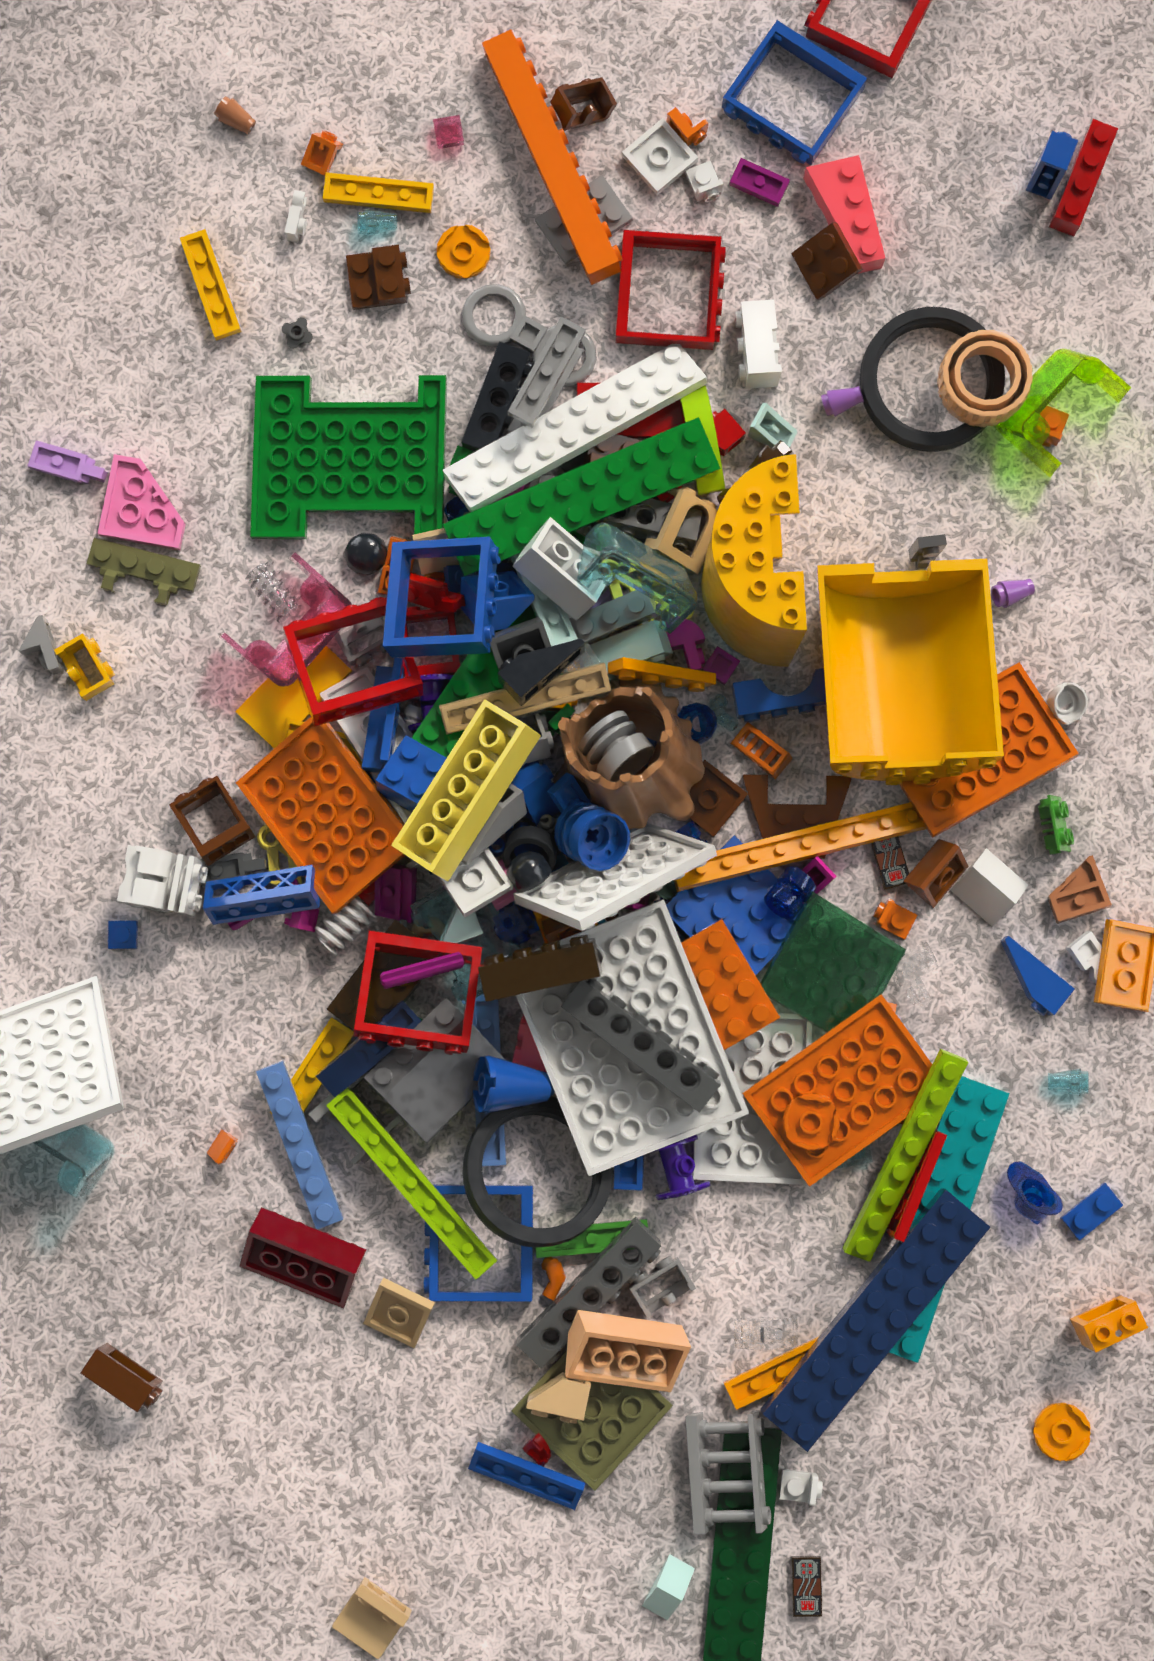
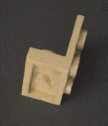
(371, 1618)

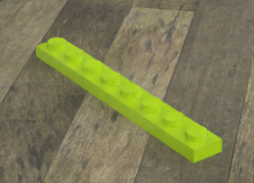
(905, 1155)
(412, 1183)

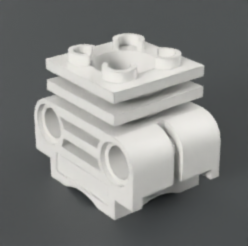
(162, 881)

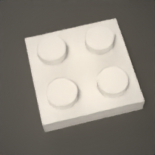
(659, 156)

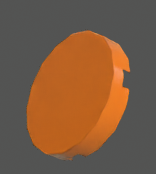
(811, 1122)

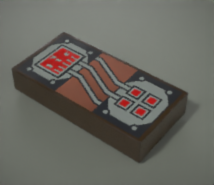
(890, 862)
(806, 1586)

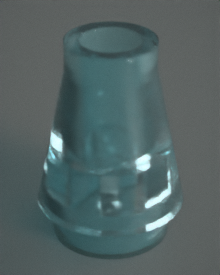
(375, 222)
(1070, 1081)

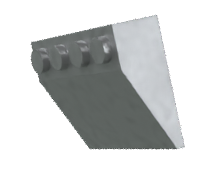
(431, 1085)

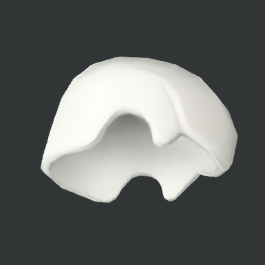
(1063, 695)

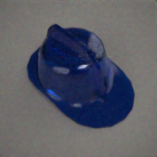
(1033, 1194)

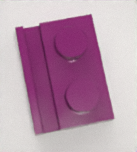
(396, 893)

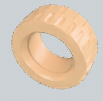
(975, 410)

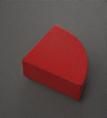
(538, 1450)

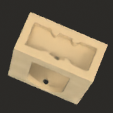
(663, 544)

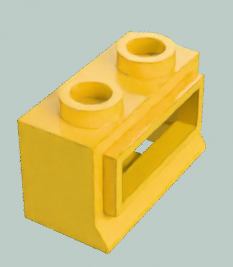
(66, 653)

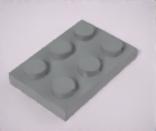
(611, 211)

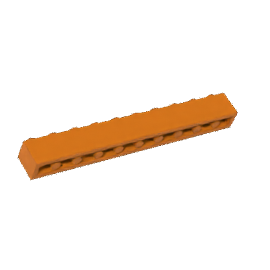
(552, 157)

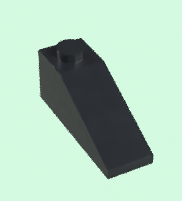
(537, 668)

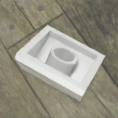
(989, 887)

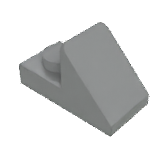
(40, 639)

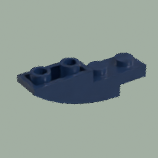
(361, 1055)

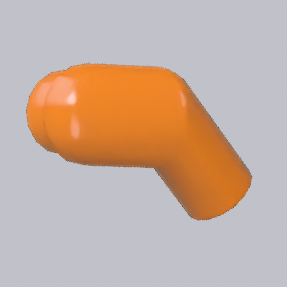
(555, 1275)

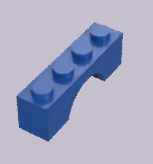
(755, 699)

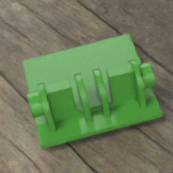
(1057, 810)

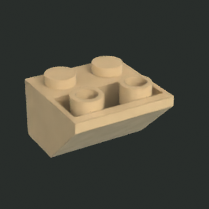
(561, 1397)

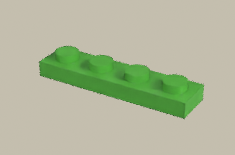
(590, 1241)

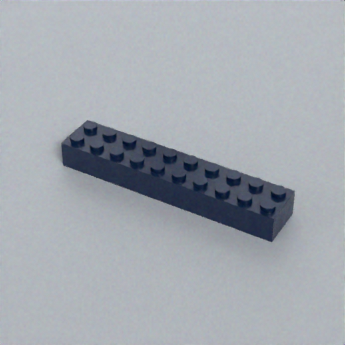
(874, 1319)

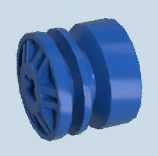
(592, 835)

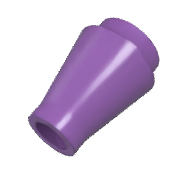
(840, 400)
(1009, 592)

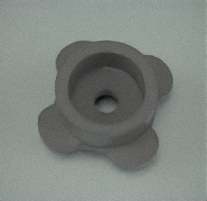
(297, 340)

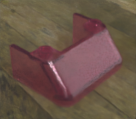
(276, 662)

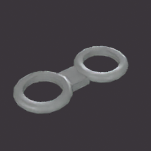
(523, 332)

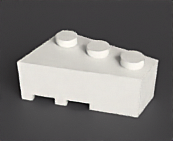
(758, 344)

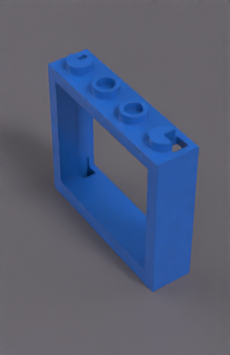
(815, 57)
(398, 589)
(431, 1254)

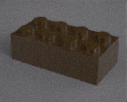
(540, 969)
(379, 999)

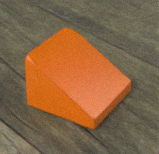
(222, 1147)

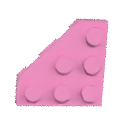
(138, 508)

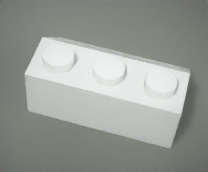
(553, 565)

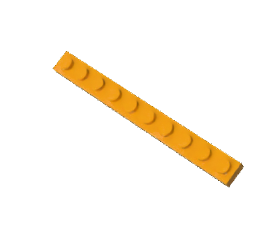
(804, 845)

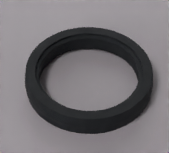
(878, 412)
(488, 1211)

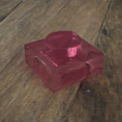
(448, 131)

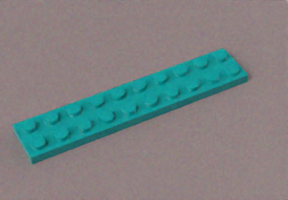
(970, 1129)

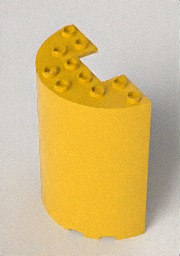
(745, 601)
(909, 671)

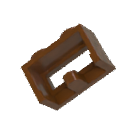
(581, 92)

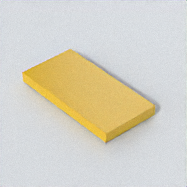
(273, 703)

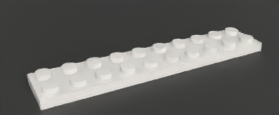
(574, 427)
(471, 884)

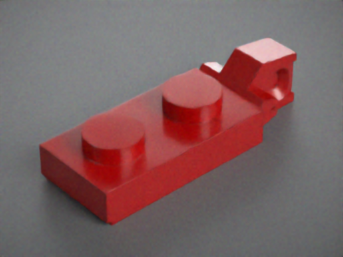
(433, 594)

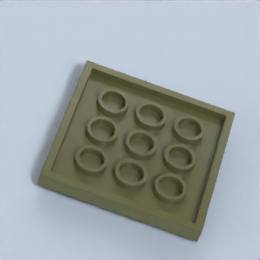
(611, 1428)

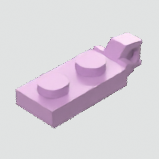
(65, 463)

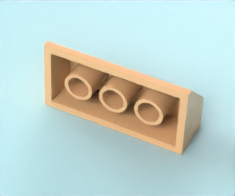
(625, 1351)

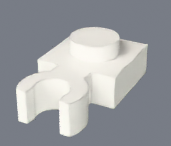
(295, 223)
(1086, 953)

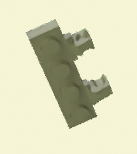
(164, 571)

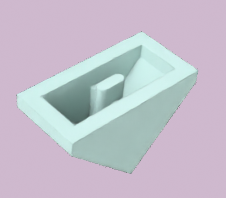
(770, 428)
(461, 929)
(669, 1587)

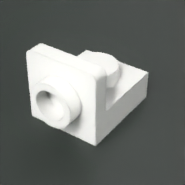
(704, 182)
(800, 1486)

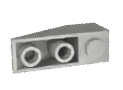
(504, 816)

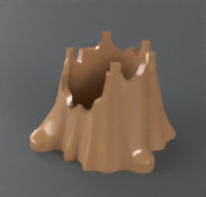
(670, 772)

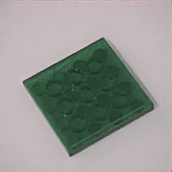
(829, 965)

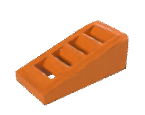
(781, 763)

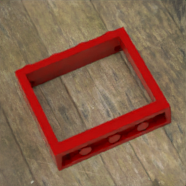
(858, 51)
(674, 242)
(358, 701)
(420, 948)

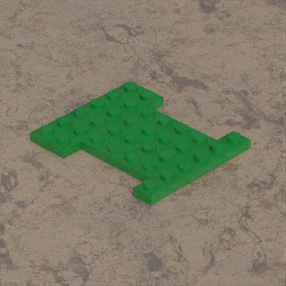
(345, 456)

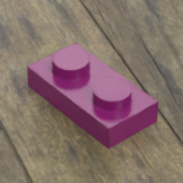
(759, 182)

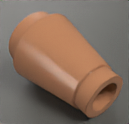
(234, 115)

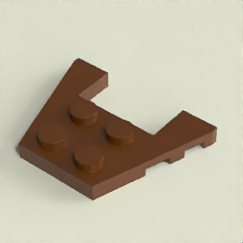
(786, 818)

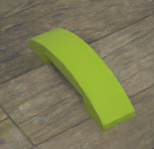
(698, 405)

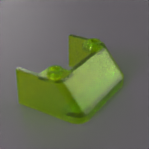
(1030, 430)

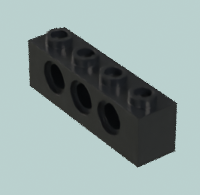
(506, 359)

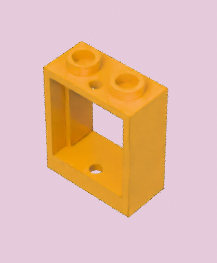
(1098, 1325)

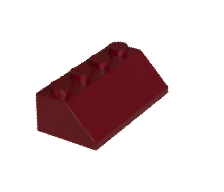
(302, 1257)

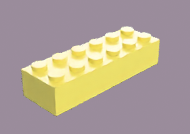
(466, 790)

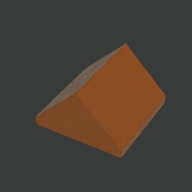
(937, 872)

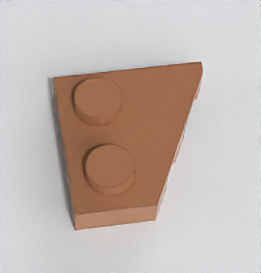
(1079, 893)

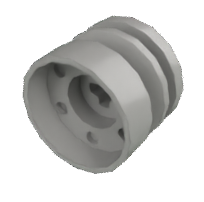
(616, 747)

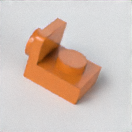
(683, 127)
(321, 152)
(1056, 421)
(894, 918)

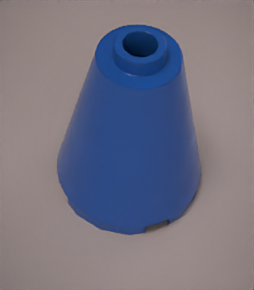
(508, 1085)

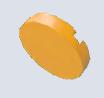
(463, 251)
(1055, 1425)

